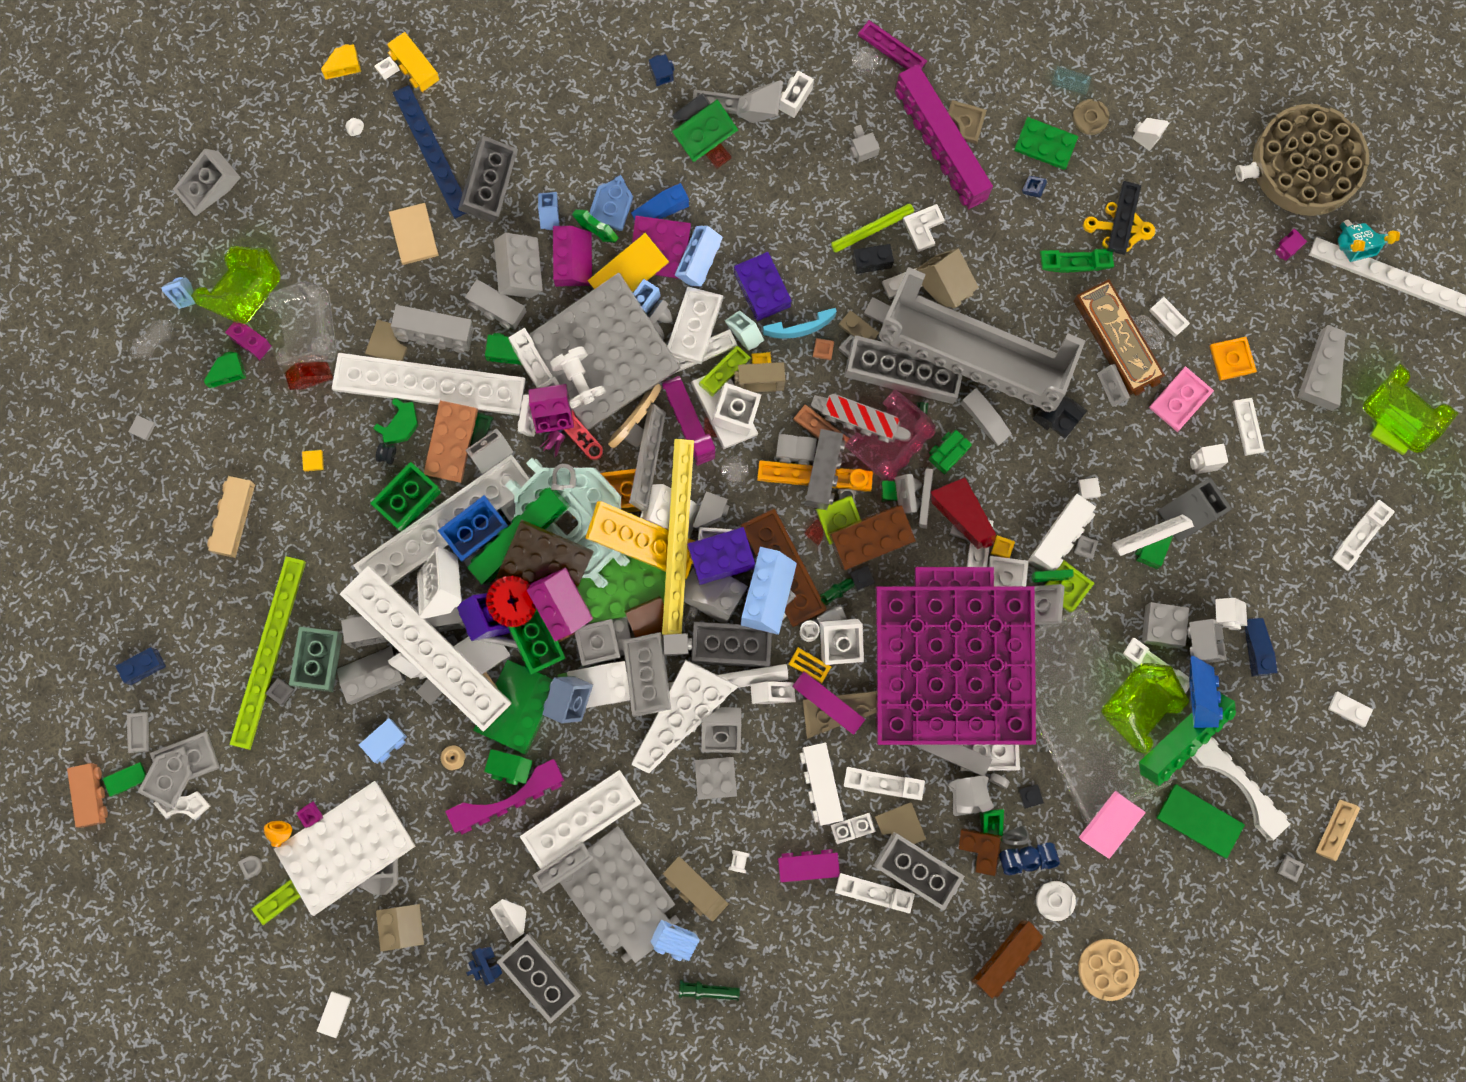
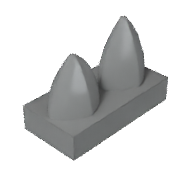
(661, 313)
(906, 488)

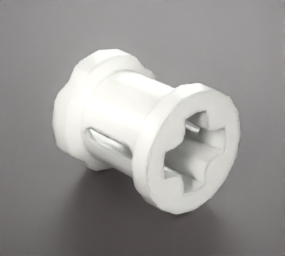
(1247, 171)
(738, 861)

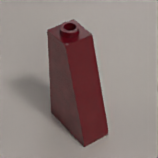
(963, 510)

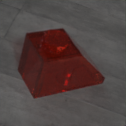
(307, 375)

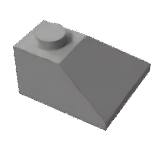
(760, 102)
(722, 731)

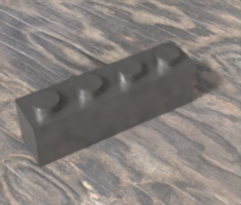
(824, 469)

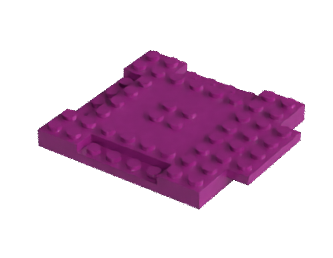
(956, 660)

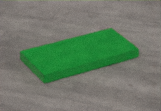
(1200, 821)

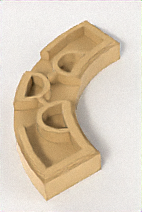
(639, 412)

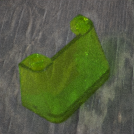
(243, 287)
(1406, 413)
(1143, 702)

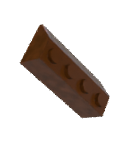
(1007, 959)

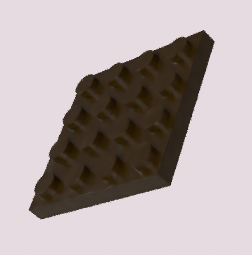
(539, 553)

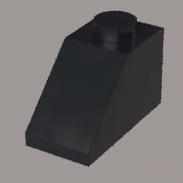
(692, 108)

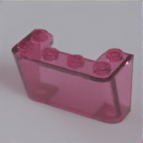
(890, 457)

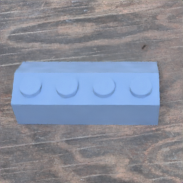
(768, 591)

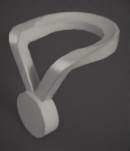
(554, 486)

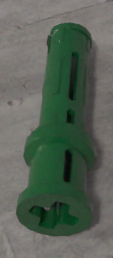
(699, 990)

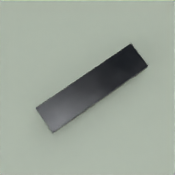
(1124, 217)

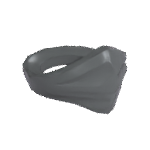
(1018, 833)

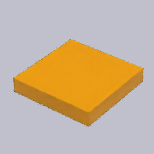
(1233, 358)

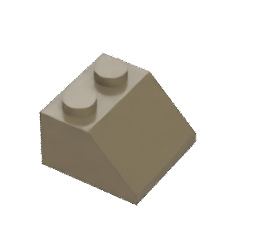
(400, 927)

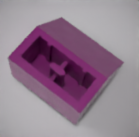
(551, 408)

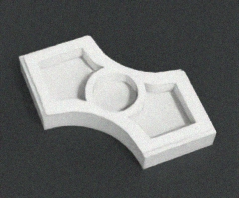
(192, 805)

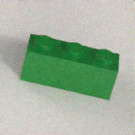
(536, 644)

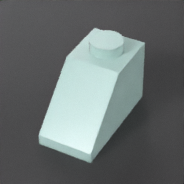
(744, 330)

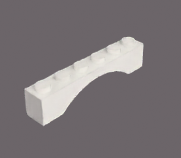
(1266, 817)

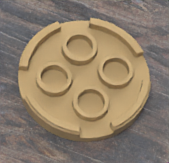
(1108, 969)

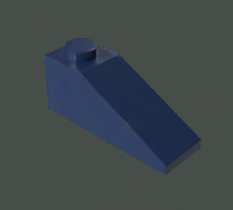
(1260, 648)

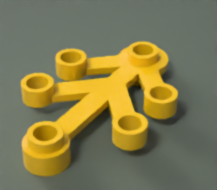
(1138, 230)

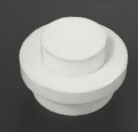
(354, 126)

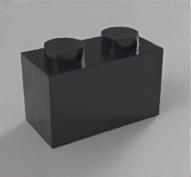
(872, 258)

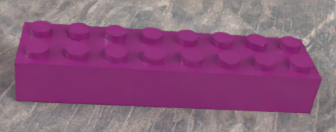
(943, 137)

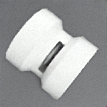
(809, 631)

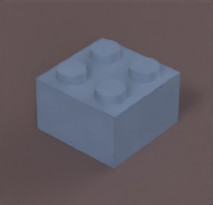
(567, 699)

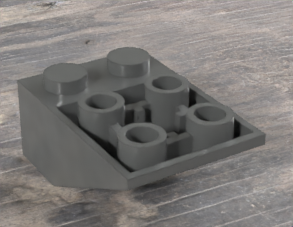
(1200, 504)

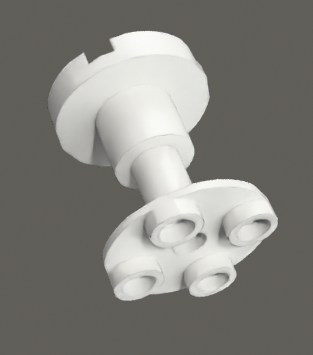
(574, 371)

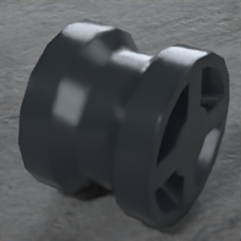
(385, 453)

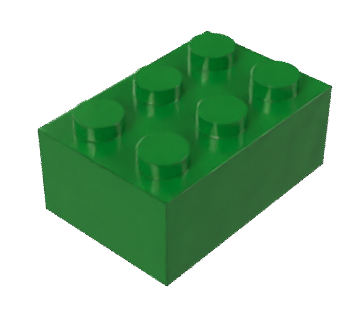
(406, 497)

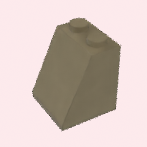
(948, 278)

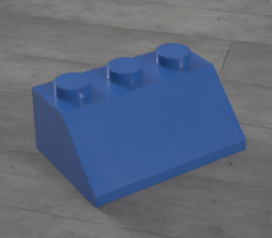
(473, 528)
(1204, 694)

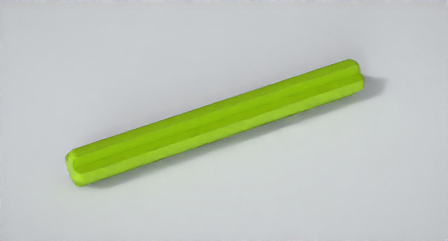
(872, 228)

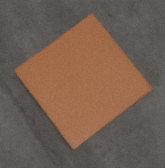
(823, 349)

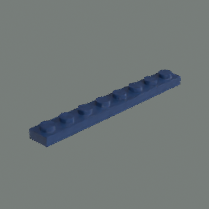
(430, 149)

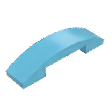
(776, 330)

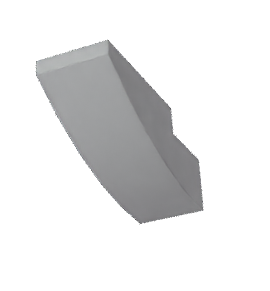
(986, 417)

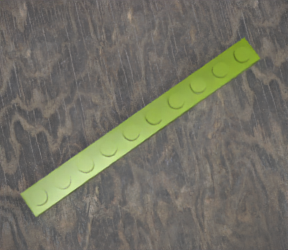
(267, 653)

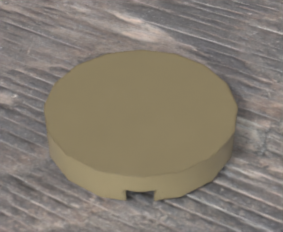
(1089, 122)

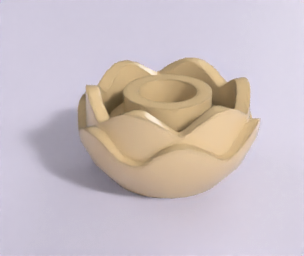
(457, 762)

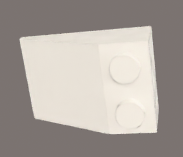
(659, 508)
(608, 682)

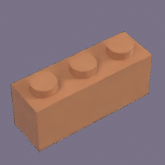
(87, 795)

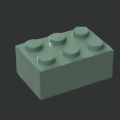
(315, 659)

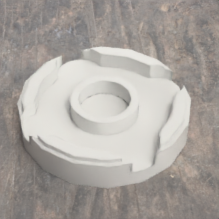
(1049, 900)

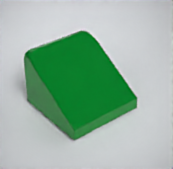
(888, 491)

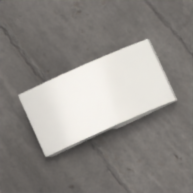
(853, 828)

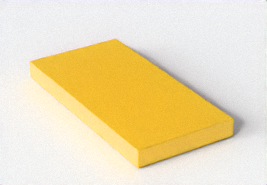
(635, 263)

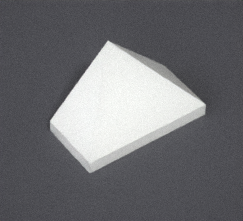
(510, 918)

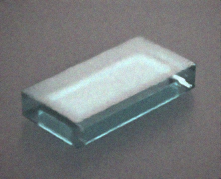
(1071, 80)

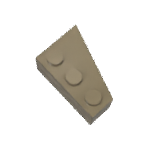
(694, 889)

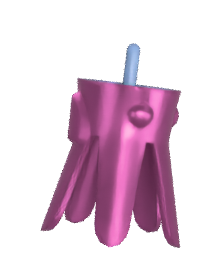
(553, 437)

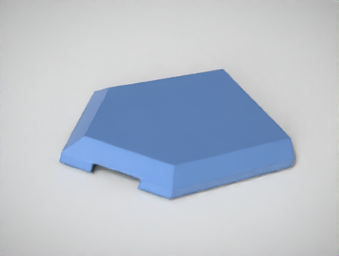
(612, 203)

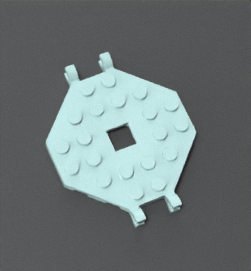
(582, 500)

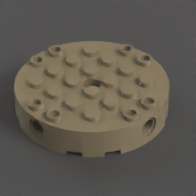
(1311, 159)

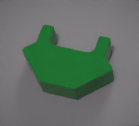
(401, 426)

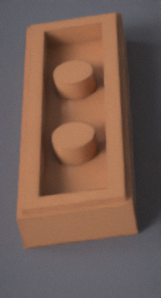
(814, 423)

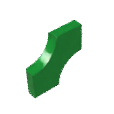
(600, 229)

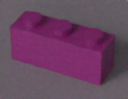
(808, 866)

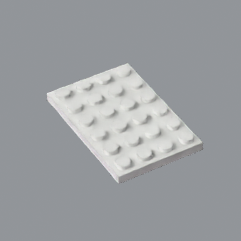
(344, 848)

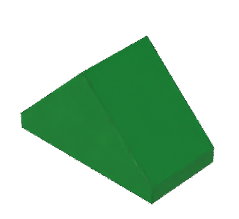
(992, 822)

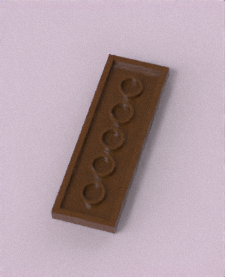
(770, 533)

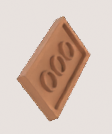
(450, 440)

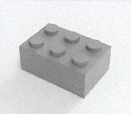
(518, 265)

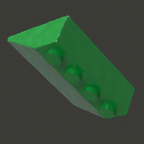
(522, 719)

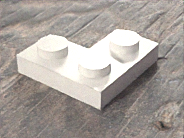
(919, 225)

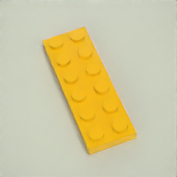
(631, 536)

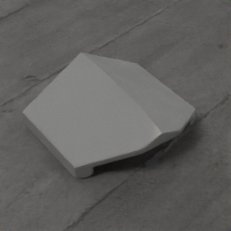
(382, 881)

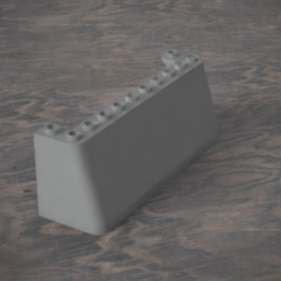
(977, 348)

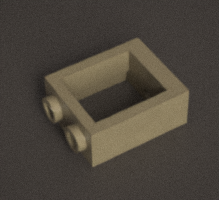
(760, 377)

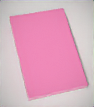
(1181, 399)
(1112, 824)

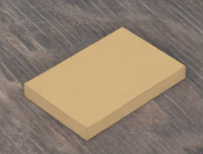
(413, 233)

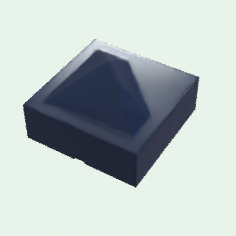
(1034, 186)

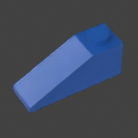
(664, 203)

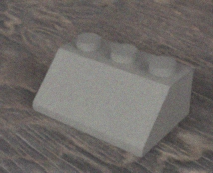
(369, 676)

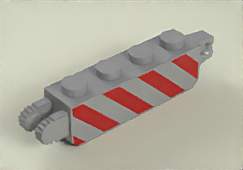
(862, 417)

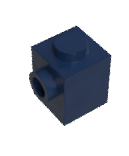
(661, 69)

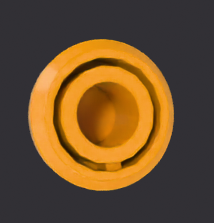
(277, 832)

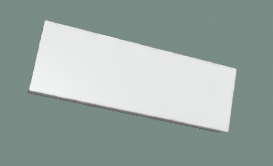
(1248, 426)

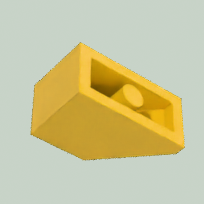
(342, 62)

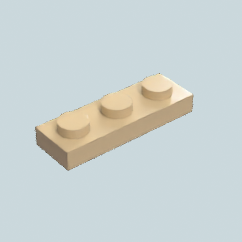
(1337, 830)

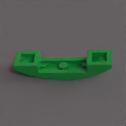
(1076, 262)

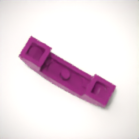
(828, 703)

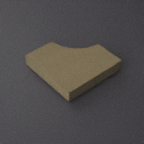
(968, 120)
(384, 343)
(901, 821)

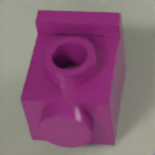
(1290, 245)

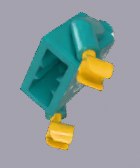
(1362, 242)

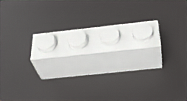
(822, 784)

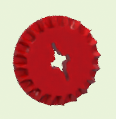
(505, 613)

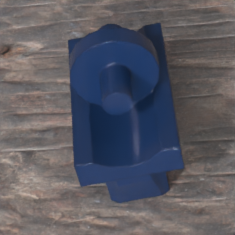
(480, 957)

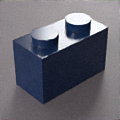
(140, 666)

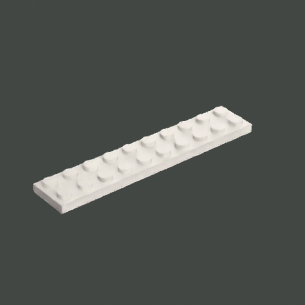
(428, 383)
(418, 541)
(425, 648)

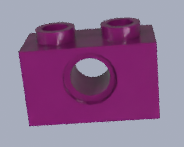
(248, 339)

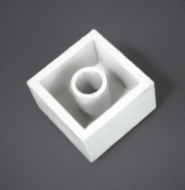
(736, 409)
(841, 641)

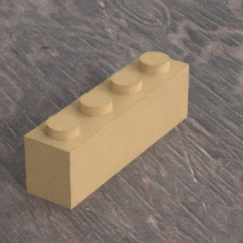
(231, 516)

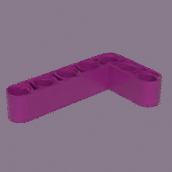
(690, 425)

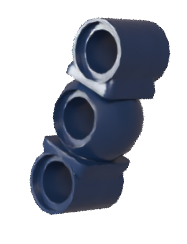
(1029, 858)

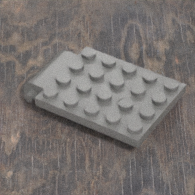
(620, 896)

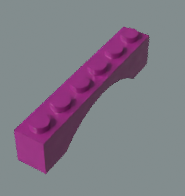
(467, 815)

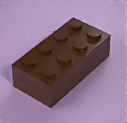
(871, 537)

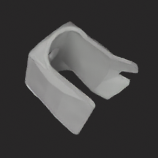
(970, 795)

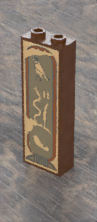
(1119, 337)

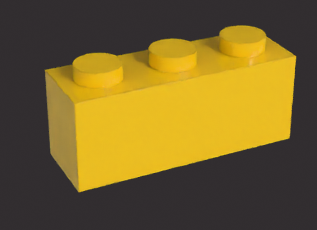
(412, 62)

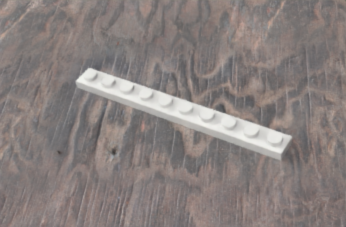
(1391, 277)

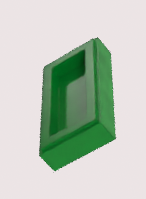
(1057, 575)
(125, 779)

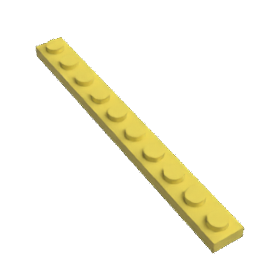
(678, 536)

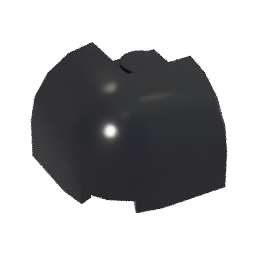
(1063, 418)

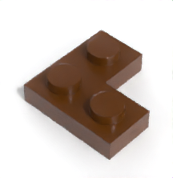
(985, 845)

